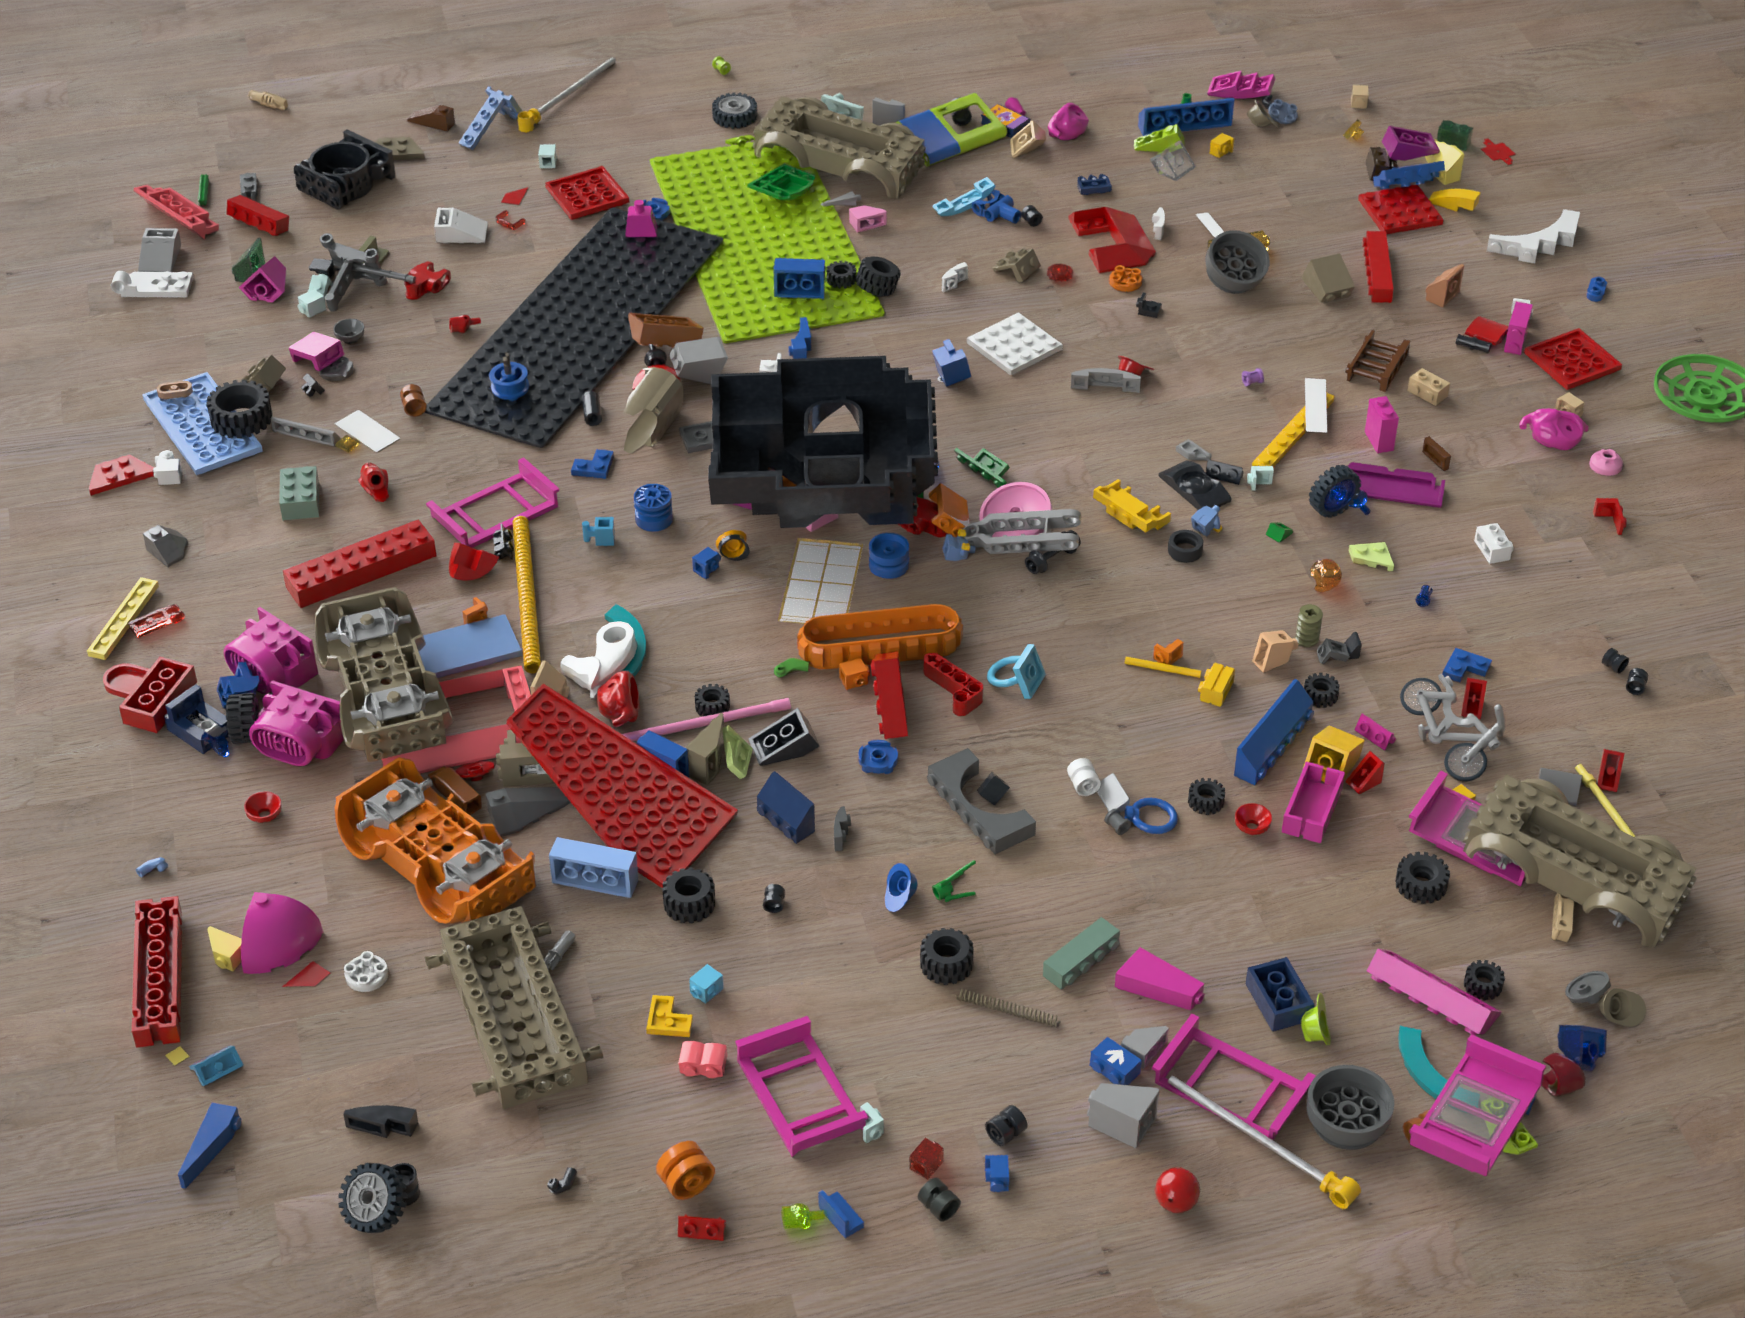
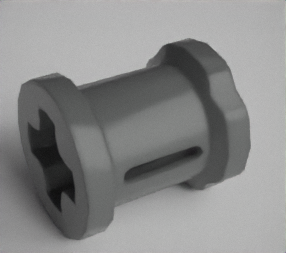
(1117, 821)

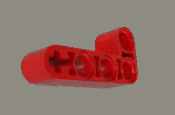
(965, 689)

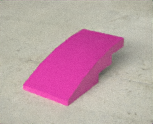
(1239, 86)

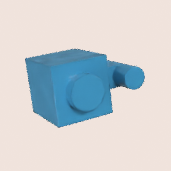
(602, 531)

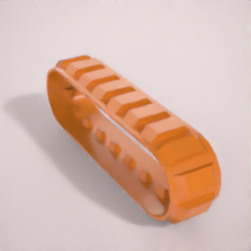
(878, 623)

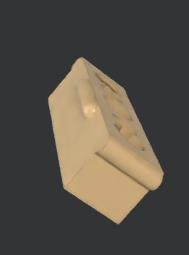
(1562, 918)

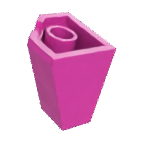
(266, 282)

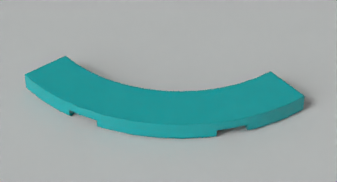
(618, 614)
(1417, 1062)

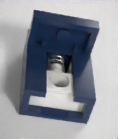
(191, 717)

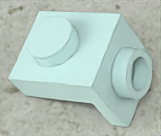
(320, 283)
(1260, 475)
(874, 1125)

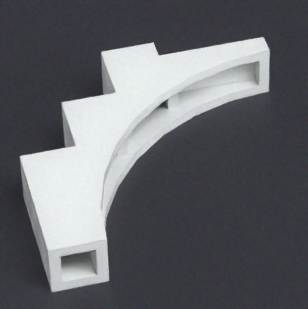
(1544, 241)

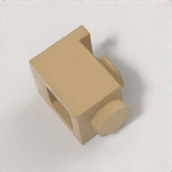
(1570, 404)

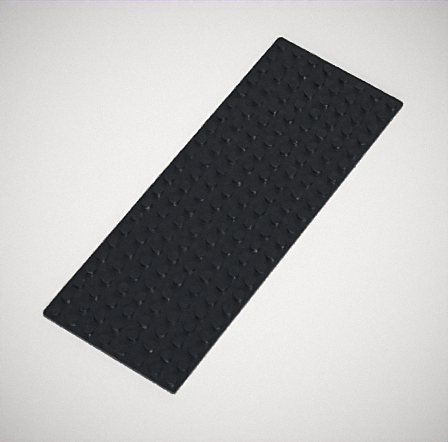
(574, 327)

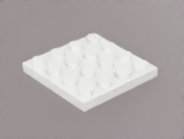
(1014, 343)

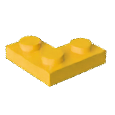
(665, 1022)

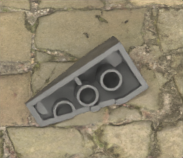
(517, 807)

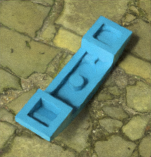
(964, 202)

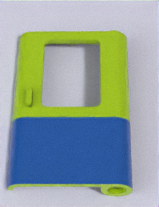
(941, 138)

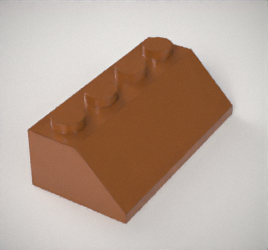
(663, 330)

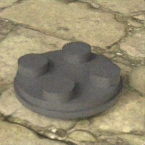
(1588, 987)

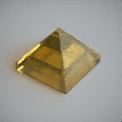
(347, 443)

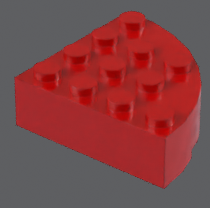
(891, 695)

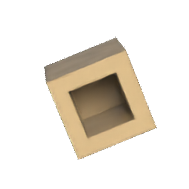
(1359, 96)

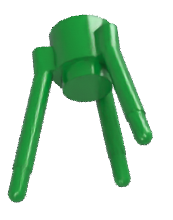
(944, 888)

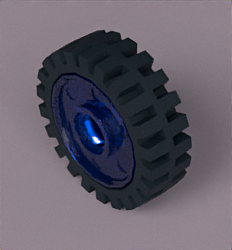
(1334, 491)

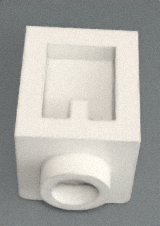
(769, 365)

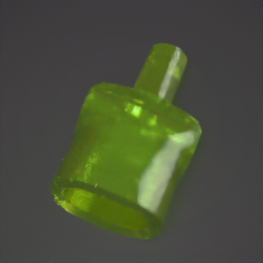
(799, 1216)

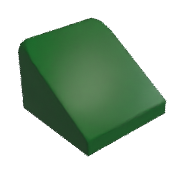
(1278, 531)

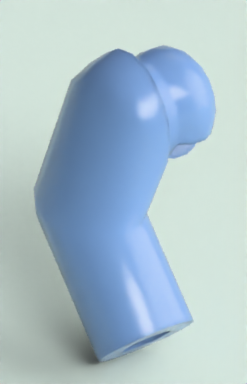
(150, 865)

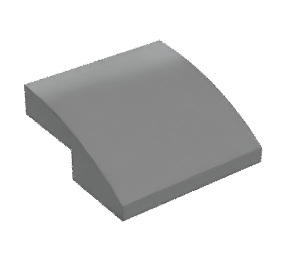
(886, 111)

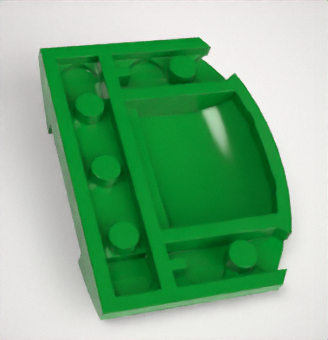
(784, 183)

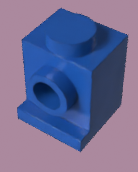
(706, 562)
(997, 1172)

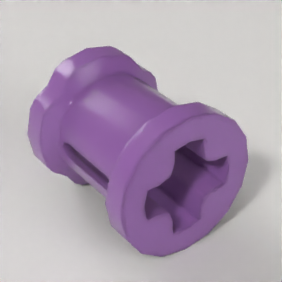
(1253, 377)

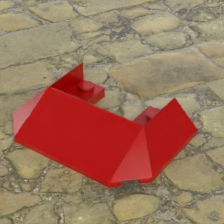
(1131, 246)

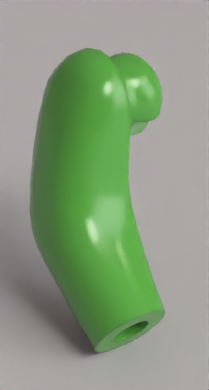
(791, 665)

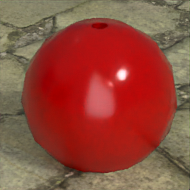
(1177, 1190)

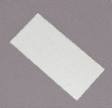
(367, 431)

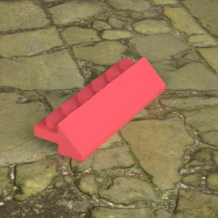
(179, 209)

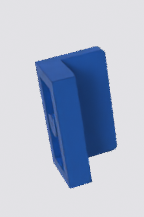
(840, 1213)

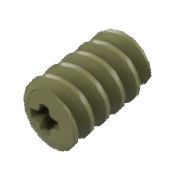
(1309, 625)

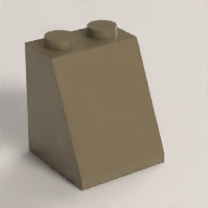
(1328, 278)

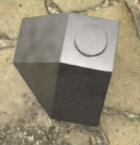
(165, 544)

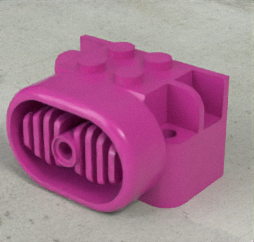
(273, 652)
(297, 725)

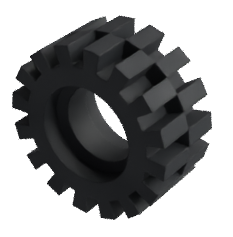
(841, 274)
(1322, 682)
(712, 693)
(1206, 788)
(1487, 971)

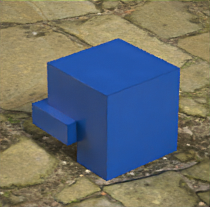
(951, 364)

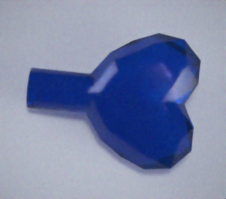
(1360, 502)
(218, 743)

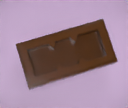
(1436, 453)

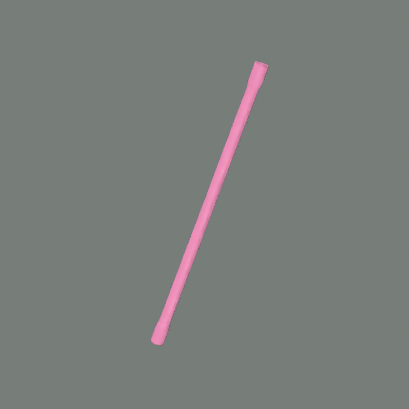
(773, 706)

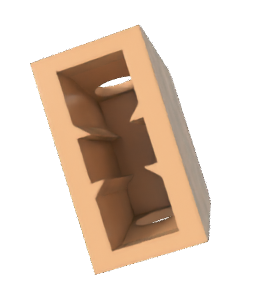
(1273, 650)

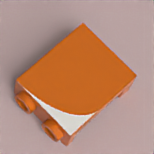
(951, 508)

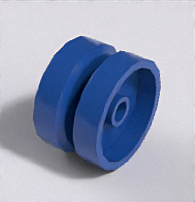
(889, 555)

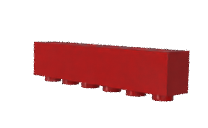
(1378, 266)

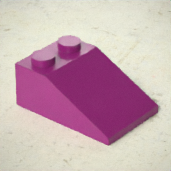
(1408, 144)

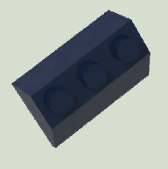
(786, 808)

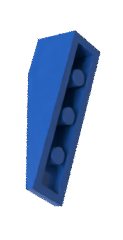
(213, 1135)

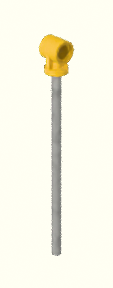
(528, 118)
(1341, 1191)

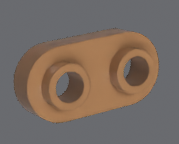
(174, 389)

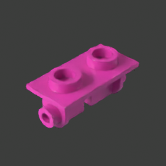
(1374, 732)

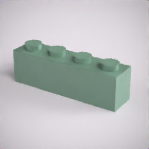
(1081, 953)

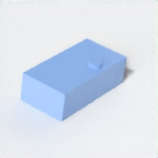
(593, 867)

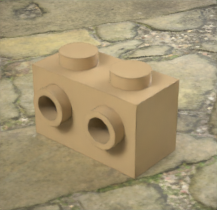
(1428, 386)

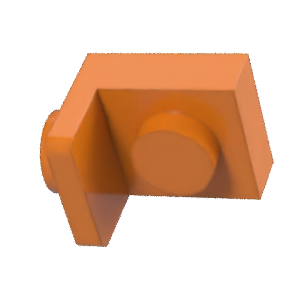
(475, 613)
(1169, 654)

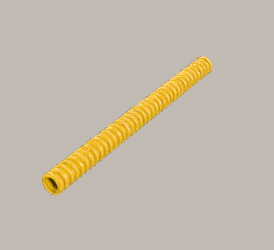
(526, 594)

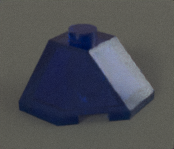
(1582, 1044)

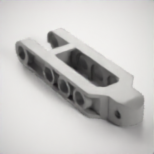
(1046, 541)

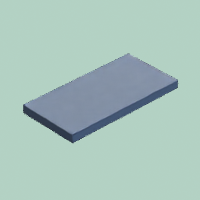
(469, 646)

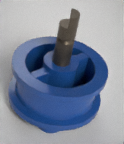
(509, 379)

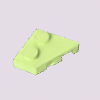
(1371, 555)
(737, 752)

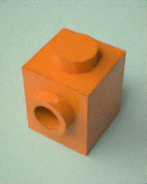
(854, 673)

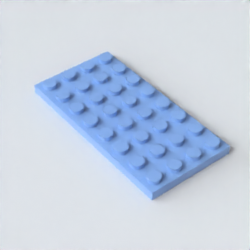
(190, 428)

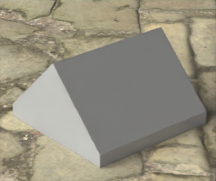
(1566, 782)

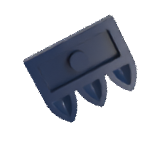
(1094, 184)

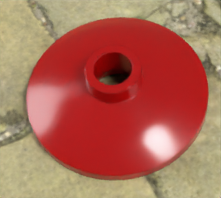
(475, 770)

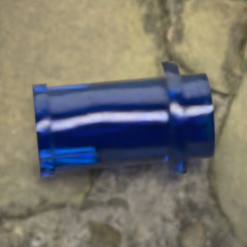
(1423, 597)

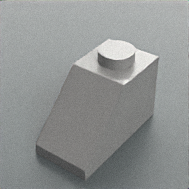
(1146, 1043)

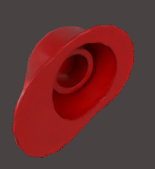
(1131, 366)

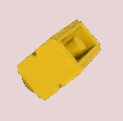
(1216, 684)

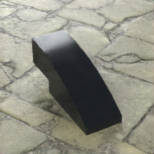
(382, 1120)

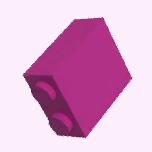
(1518, 328)
(1381, 424)

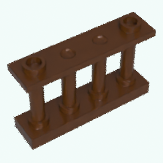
(1390, 370)

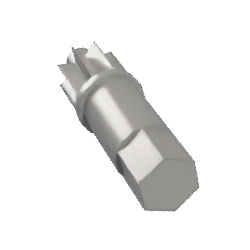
(556, 953)

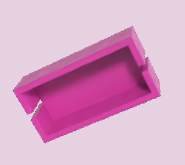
(1313, 802)

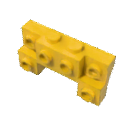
(1128, 508)

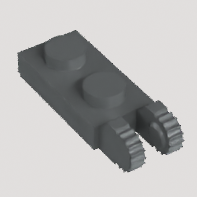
(248, 185)

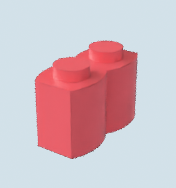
(703, 1059)

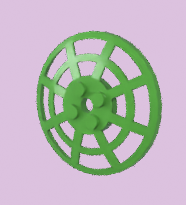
(1702, 392)

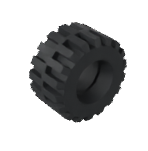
(878, 276)
(241, 714)
(685, 907)
(946, 968)

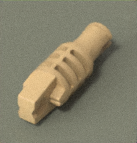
(268, 99)

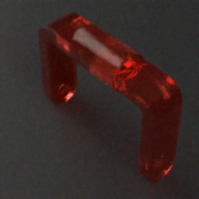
(499, 219)

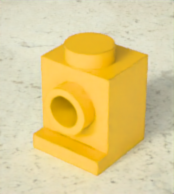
(1221, 145)

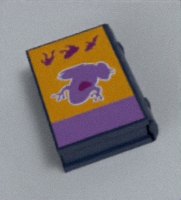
(1012, 120)

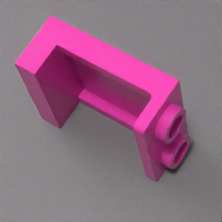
(318, 348)

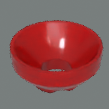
(260, 803)
(1254, 814)

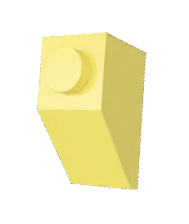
(225, 949)

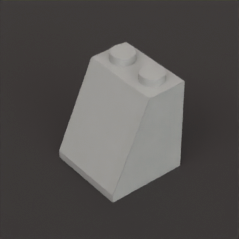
(699, 359)
(1123, 1111)

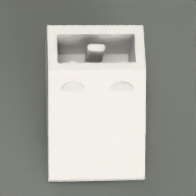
(459, 227)

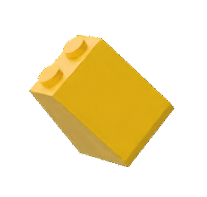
(1335, 750)

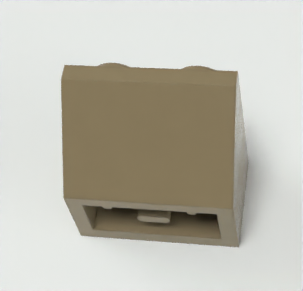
(266, 372)

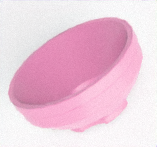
(1604, 465)

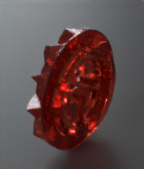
(1065, 270)

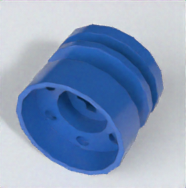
(653, 507)

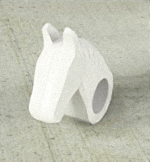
(609, 657)

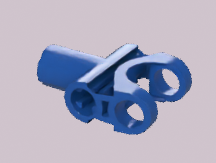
(1000, 206)

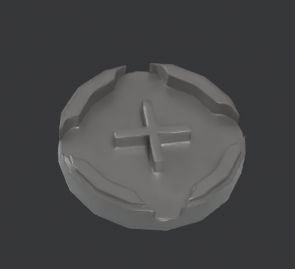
(338, 370)

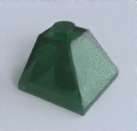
(249, 261)

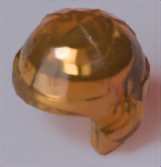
(1326, 574)

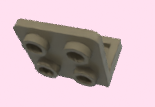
(1022, 263)

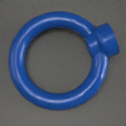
(1132, 814)

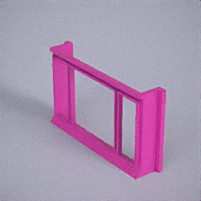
(527, 473)
(1190, 1032)
(781, 1037)

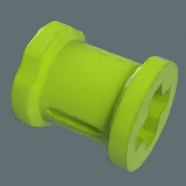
(721, 65)

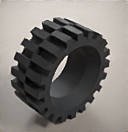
(239, 396)

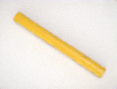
(1163, 667)

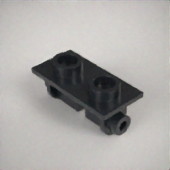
(1224, 472)
(502, 542)

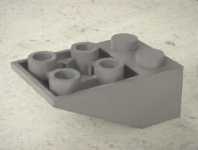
(159, 250)

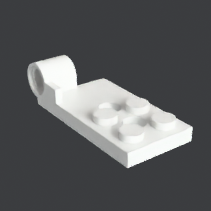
(145, 284)

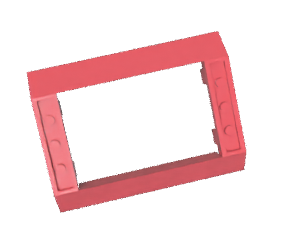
(477, 744)

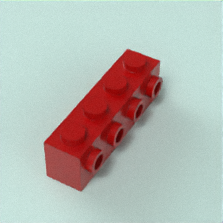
(257, 215)

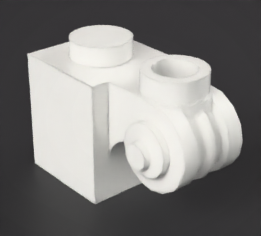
(167, 468)

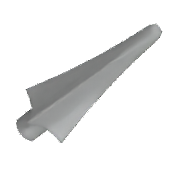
(846, 199)

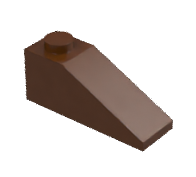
(436, 117)

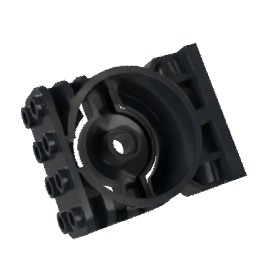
(344, 169)

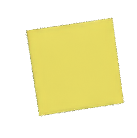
(177, 1055)

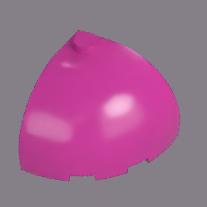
(276, 932)

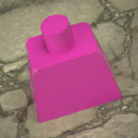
(641, 221)

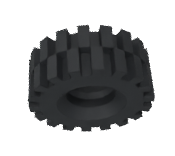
(1425, 867)

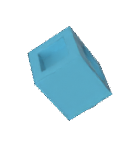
(706, 984)

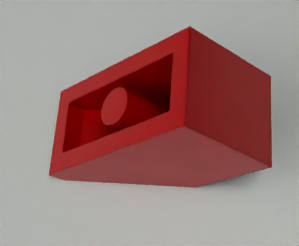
(1610, 770)

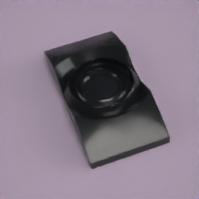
(1195, 485)

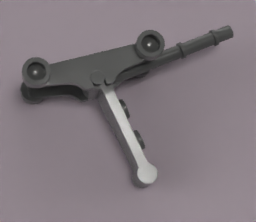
(351, 267)

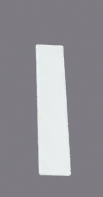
(1210, 224)

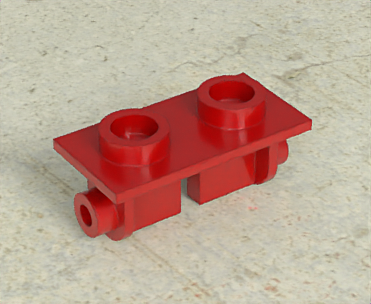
(701, 1228)

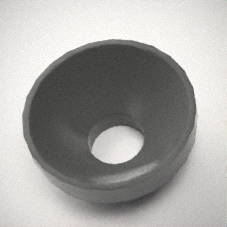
(349, 330)

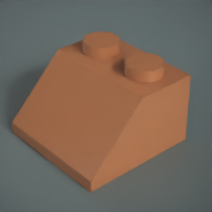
(1445, 286)

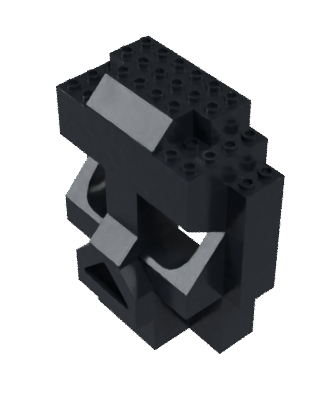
(770, 424)

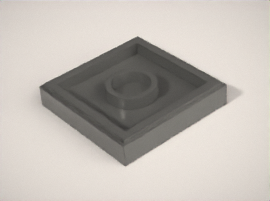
(697, 436)

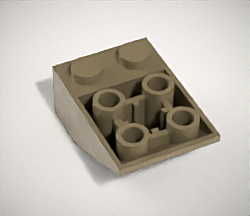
(706, 752)

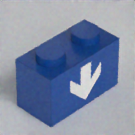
(1115, 1062)

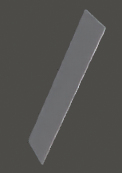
(1315, 405)

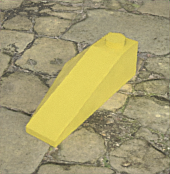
(1452, 160)

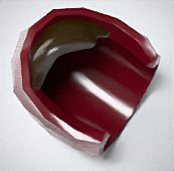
(1564, 1076)

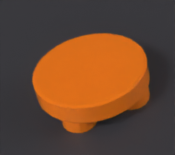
(1125, 279)

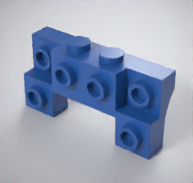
(1406, 175)

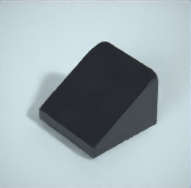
(1353, 646)

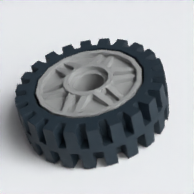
(734, 110)
(382, 1211)

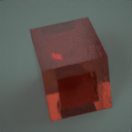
(926, 1158)

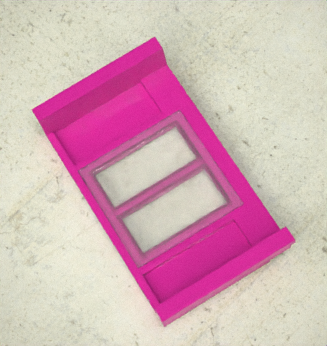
(1444, 820)
(1479, 1106)

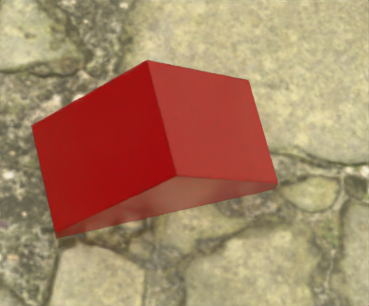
(1474, 697)
(1367, 773)

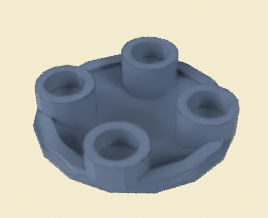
(1283, 112)

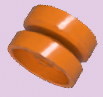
(685, 1170)

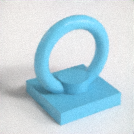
(1027, 671)

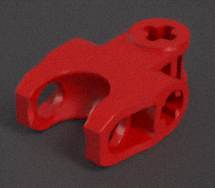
(426, 280)
(923, 521)

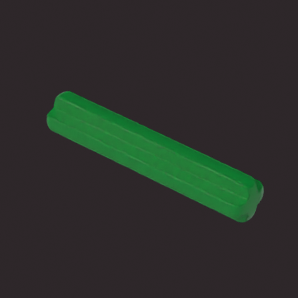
(203, 190)

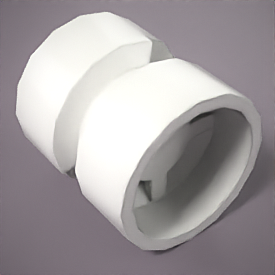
(1083, 777)

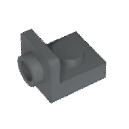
(1332, 649)

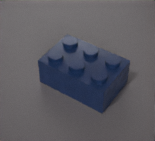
(1278, 993)

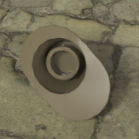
(1259, 116)
(1622, 1007)

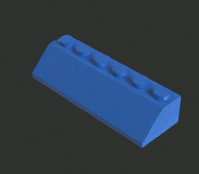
(1187, 116)
(1273, 733)

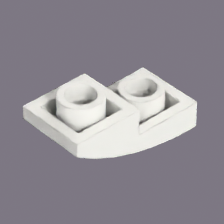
(1158, 220)
(954, 275)

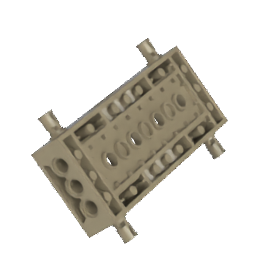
(510, 942)

